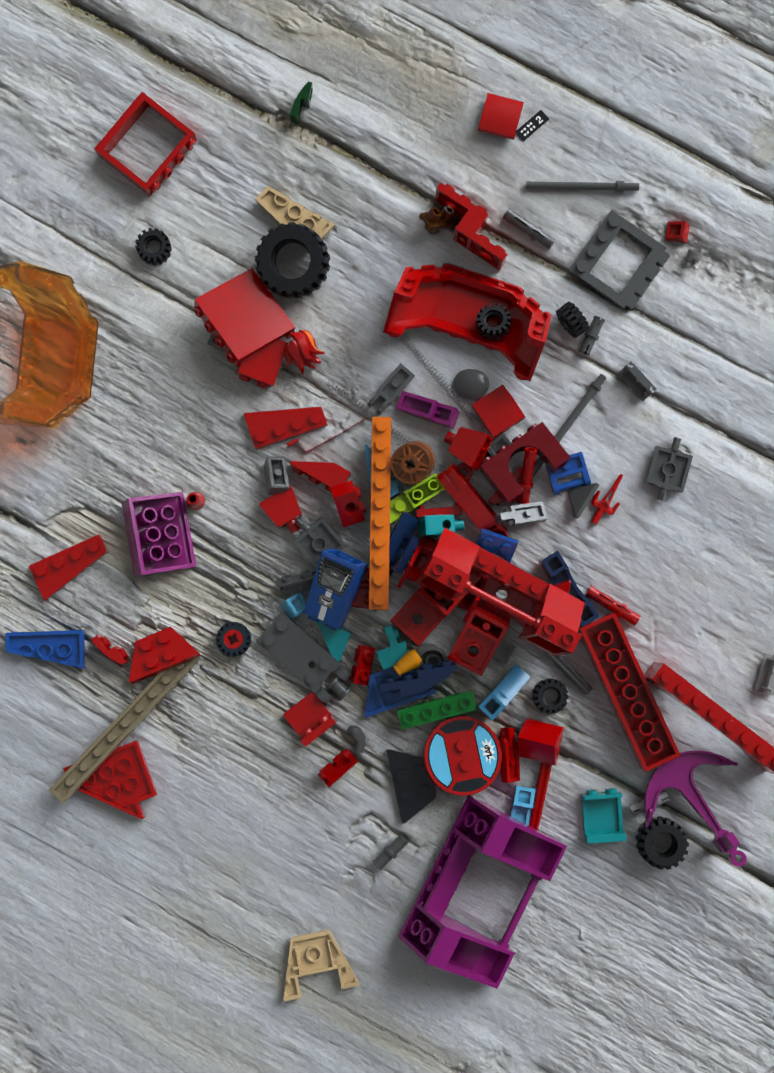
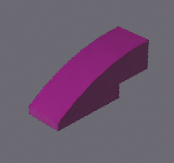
(428, 409)

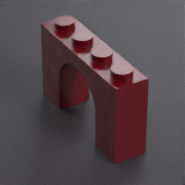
(497, 469)

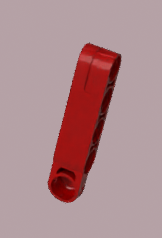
(470, 500)

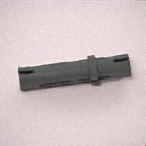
(528, 228)

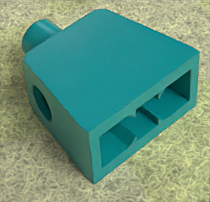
(432, 525)

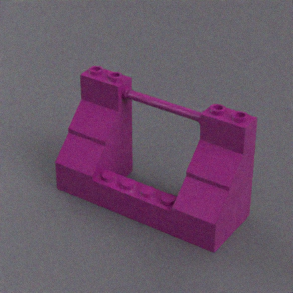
(444, 940)

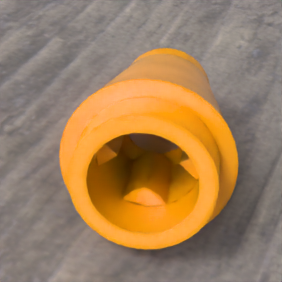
(408, 662)

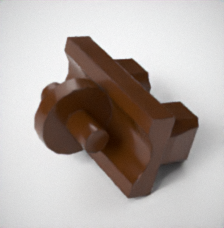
(438, 219)

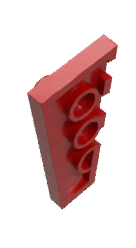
(59, 569)

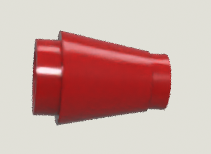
(198, 504)

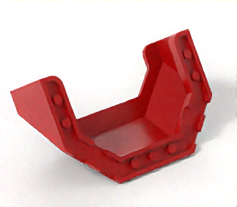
(449, 303)

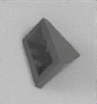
(580, 498)

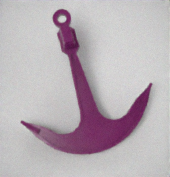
(679, 776)

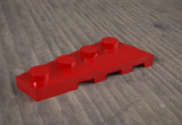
(279, 425)

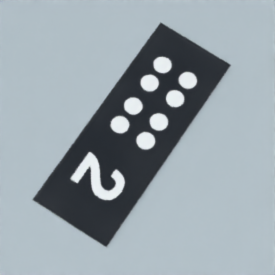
(532, 125)

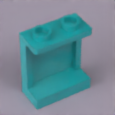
(602, 816)

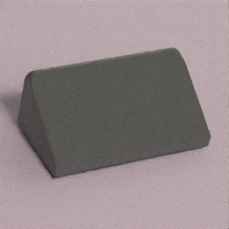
(276, 475)

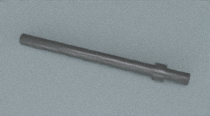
(619, 186)

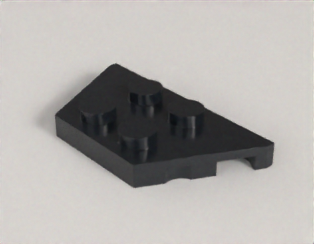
(411, 783)

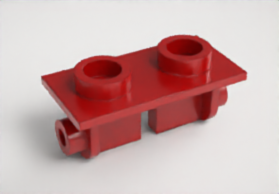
(364, 658)
(342, 763)

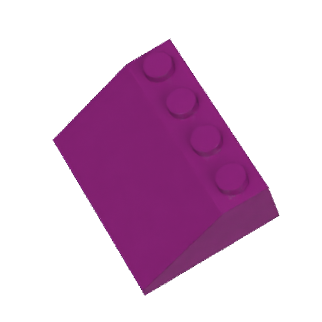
(158, 534)

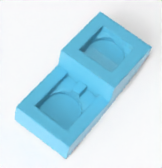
(522, 803)

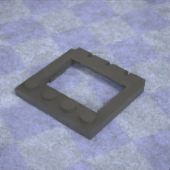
(599, 243)

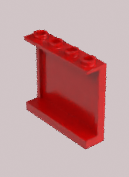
(242, 316)

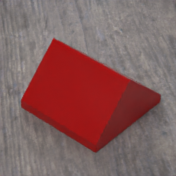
(540, 741)

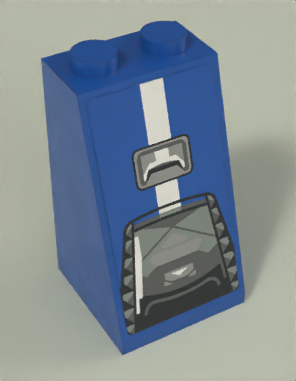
(334, 588)

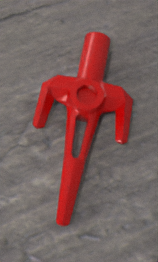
(604, 506)

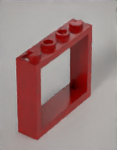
(123, 125)

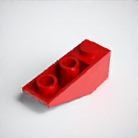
(323, 472)

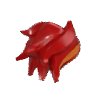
(302, 350)

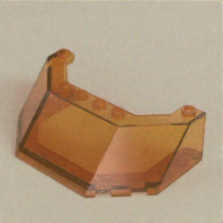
(54, 348)

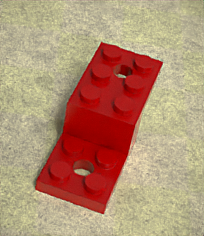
(469, 228)
(430, 607)
(484, 630)

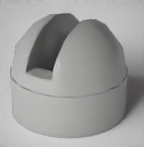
(694, 255)

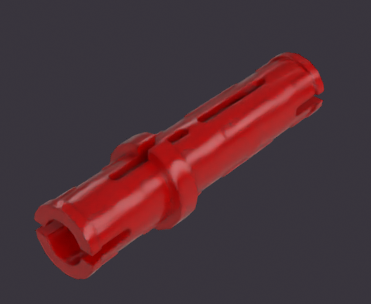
(527, 474)
(609, 603)

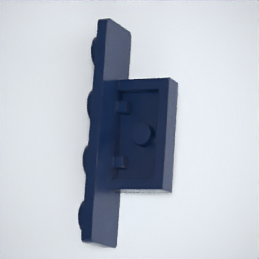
(401, 543)

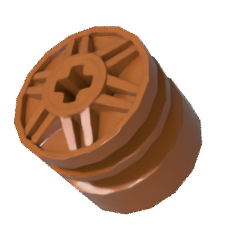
(423, 459)

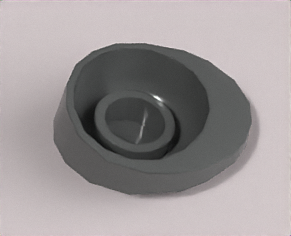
(471, 383)
(431, 654)

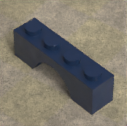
(558, 572)

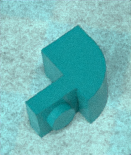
(392, 654)

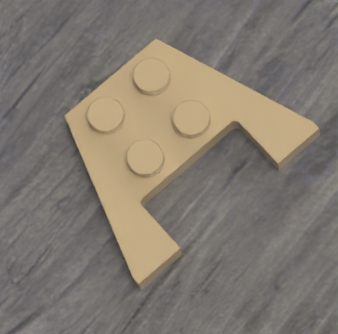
(315, 954)

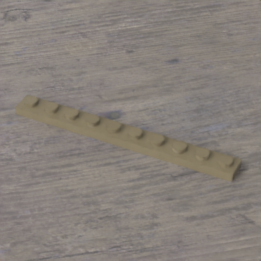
(119, 730)

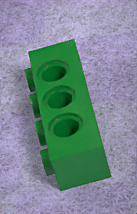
(436, 709)

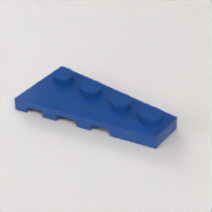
(52, 646)

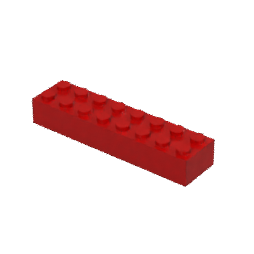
(628, 692)

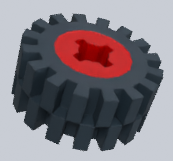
(236, 644)

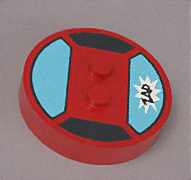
(462, 756)

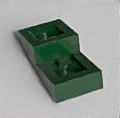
(302, 99)

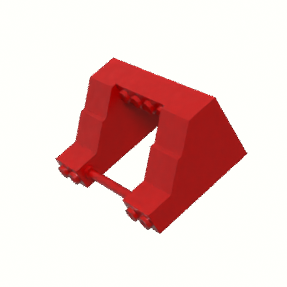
(555, 616)

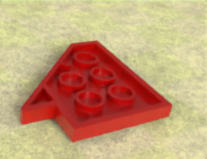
(122, 780)

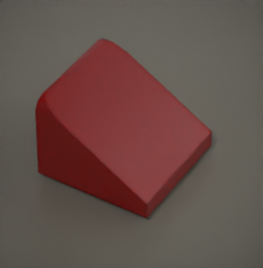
(677, 231)

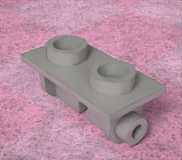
(765, 679)

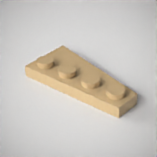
(285, 211)

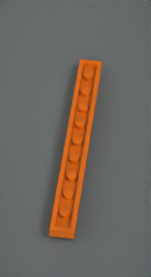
(380, 514)

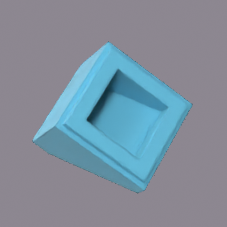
(294, 605)

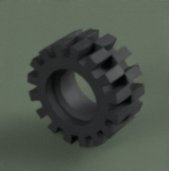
(148, 236)
(493, 311)
(572, 319)
(561, 700)

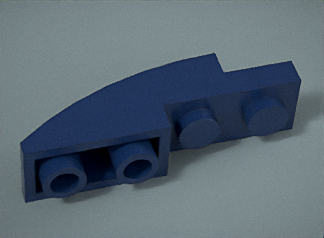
(427, 677)

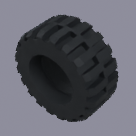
(272, 245)

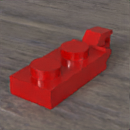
(510, 757)

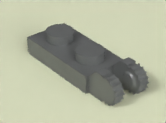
(392, 387)

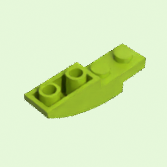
(415, 497)

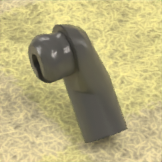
(359, 737)

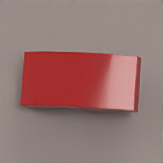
(117, 654)

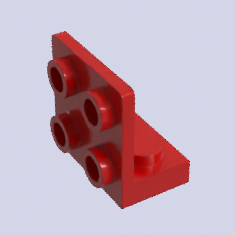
(309, 718)

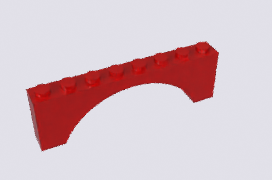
(688, 695)

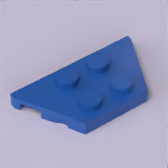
(383, 701)

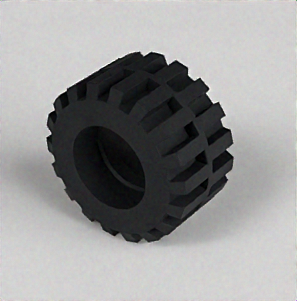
(673, 854)

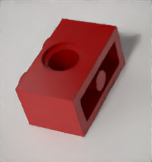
(348, 504)

